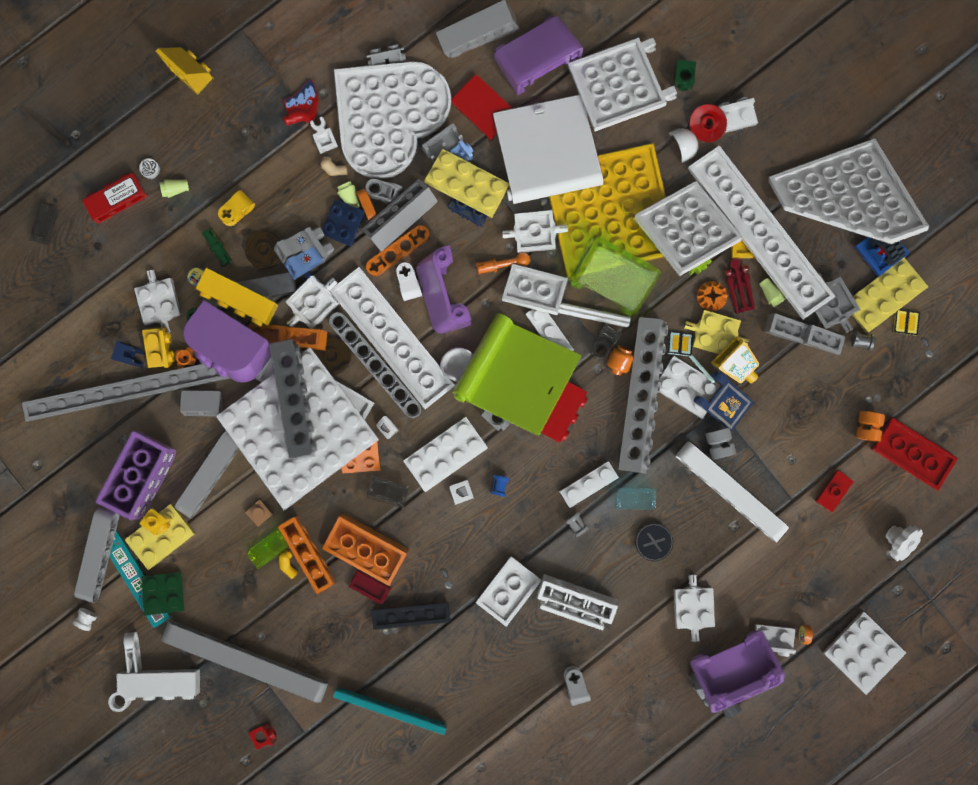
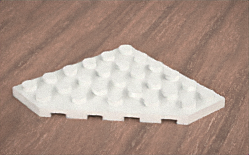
(853, 192)

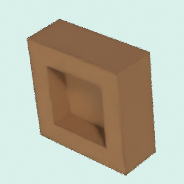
(259, 513)

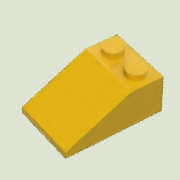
(186, 67)

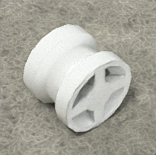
(84, 619)

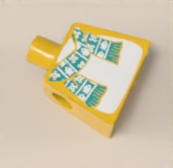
(737, 361)

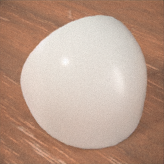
(687, 143)
(455, 362)

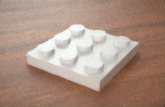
(864, 652)

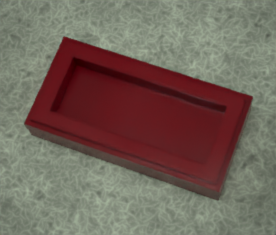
(369, 587)

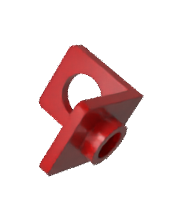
(270, 735)

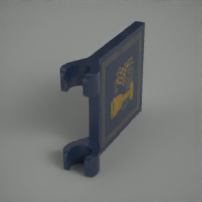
(727, 404)

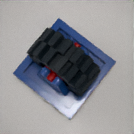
(880, 254)

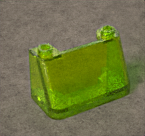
(614, 274)

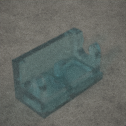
(636, 498)

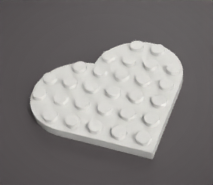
(385, 113)

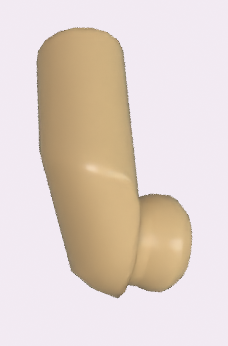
(330, 168)

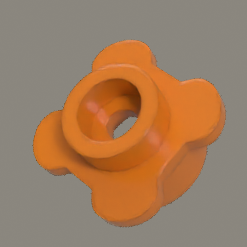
(180, 357)

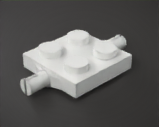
(535, 231)
(158, 301)
(312, 302)
(694, 608)

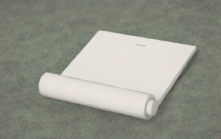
(547, 150)

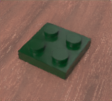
(162, 593)

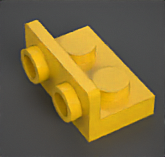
(158, 347)

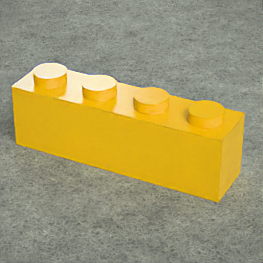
(236, 296)

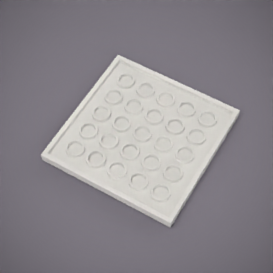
(259, 432)

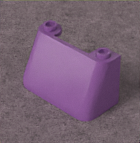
(537, 53)
(442, 314)
(738, 672)

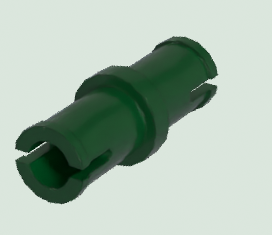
(217, 247)

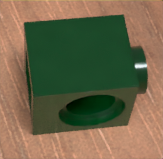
(687, 68)

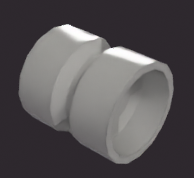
(720, 436)

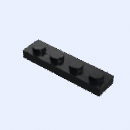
(411, 615)

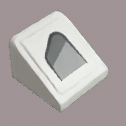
(387, 427)
(461, 492)

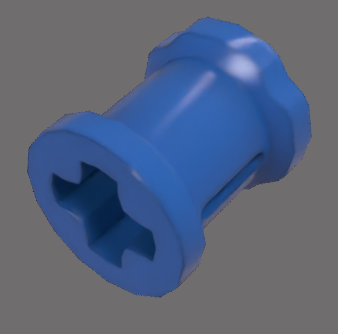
(499, 485)

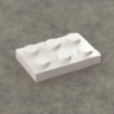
(534, 289)
(683, 383)
(508, 591)

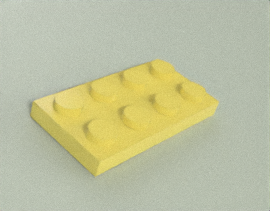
(467, 183)
(887, 295)

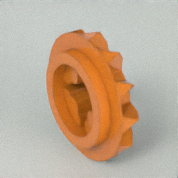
(707, 303)

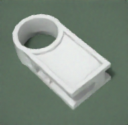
(132, 652)

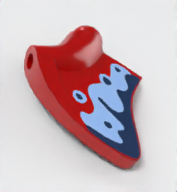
(302, 105)

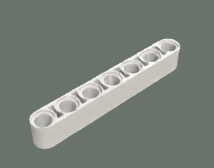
(732, 491)

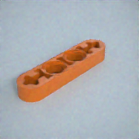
(395, 247)

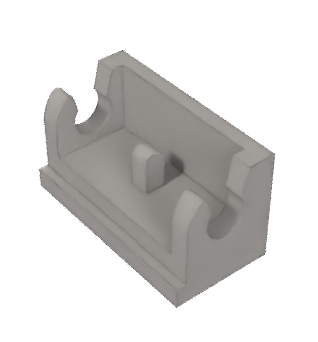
(446, 140)
(201, 403)

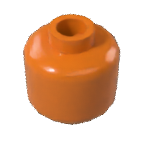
(620, 360)

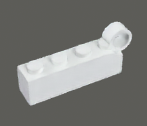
(155, 684)

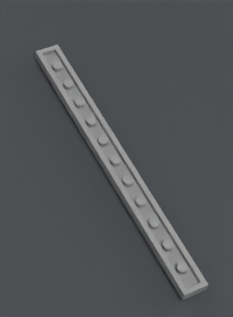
(119, 392)

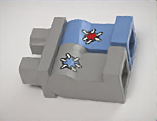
(303, 251)

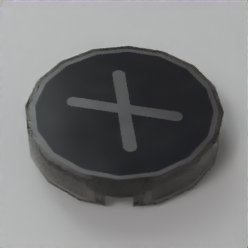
(654, 542)

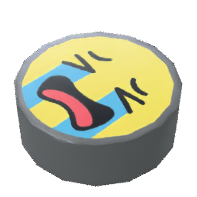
(194, 275)

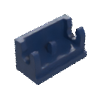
(125, 353)

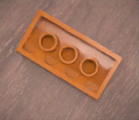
(365, 549)

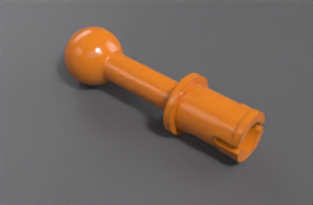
(521, 259)

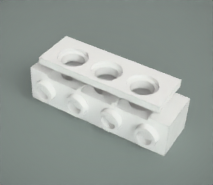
(576, 602)

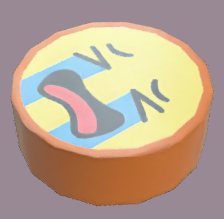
(805, 634)

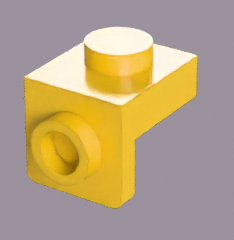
(155, 522)

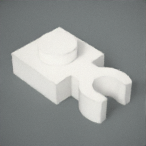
(324, 138)

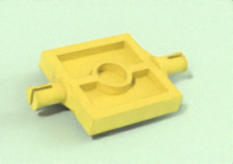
(714, 331)

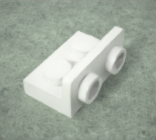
(739, 114)
(780, 638)

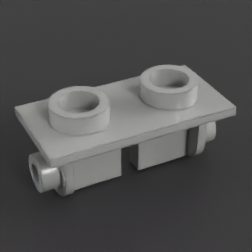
(393, 54)

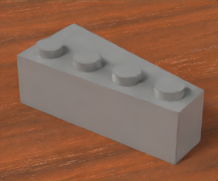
(478, 29)

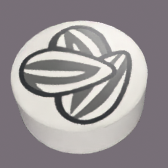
(149, 168)

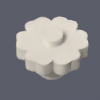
(903, 541)

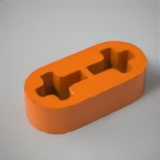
(366, 204)

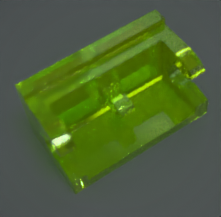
(267, 549)

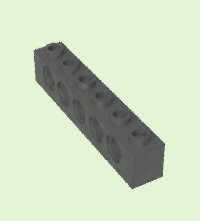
(279, 353)

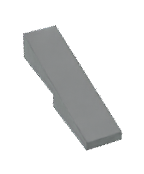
(803, 333)

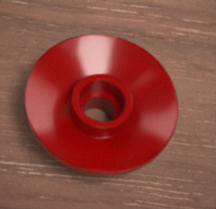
(700, 126)

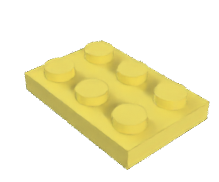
(154, 548)

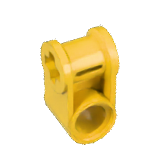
(237, 207)

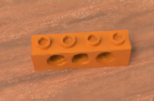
(307, 554)

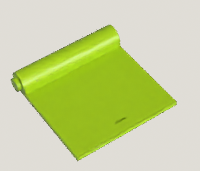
(515, 373)

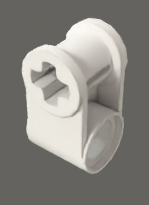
(408, 285)

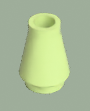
(173, 187)
(348, 194)
(772, 292)

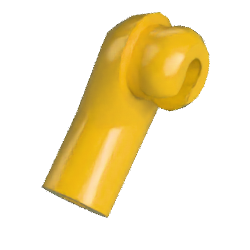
(284, 564)

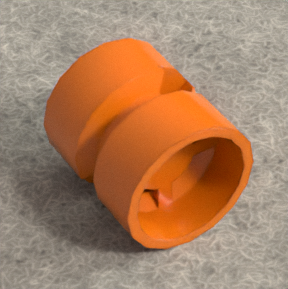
(871, 419)

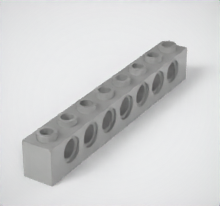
(635, 404)

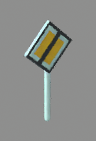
(681, 344)

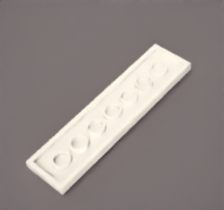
(392, 338)

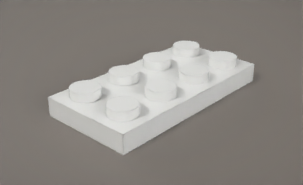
(445, 454)

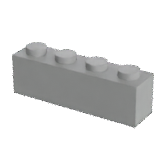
(400, 215)

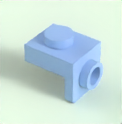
(463, 151)

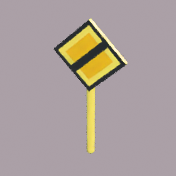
(906, 322)

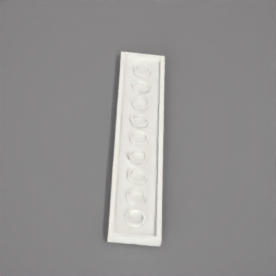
(761, 232)

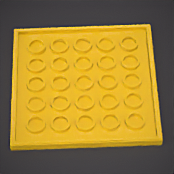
(608, 210)

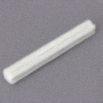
(593, 314)

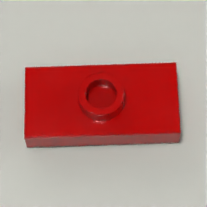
(834, 491)

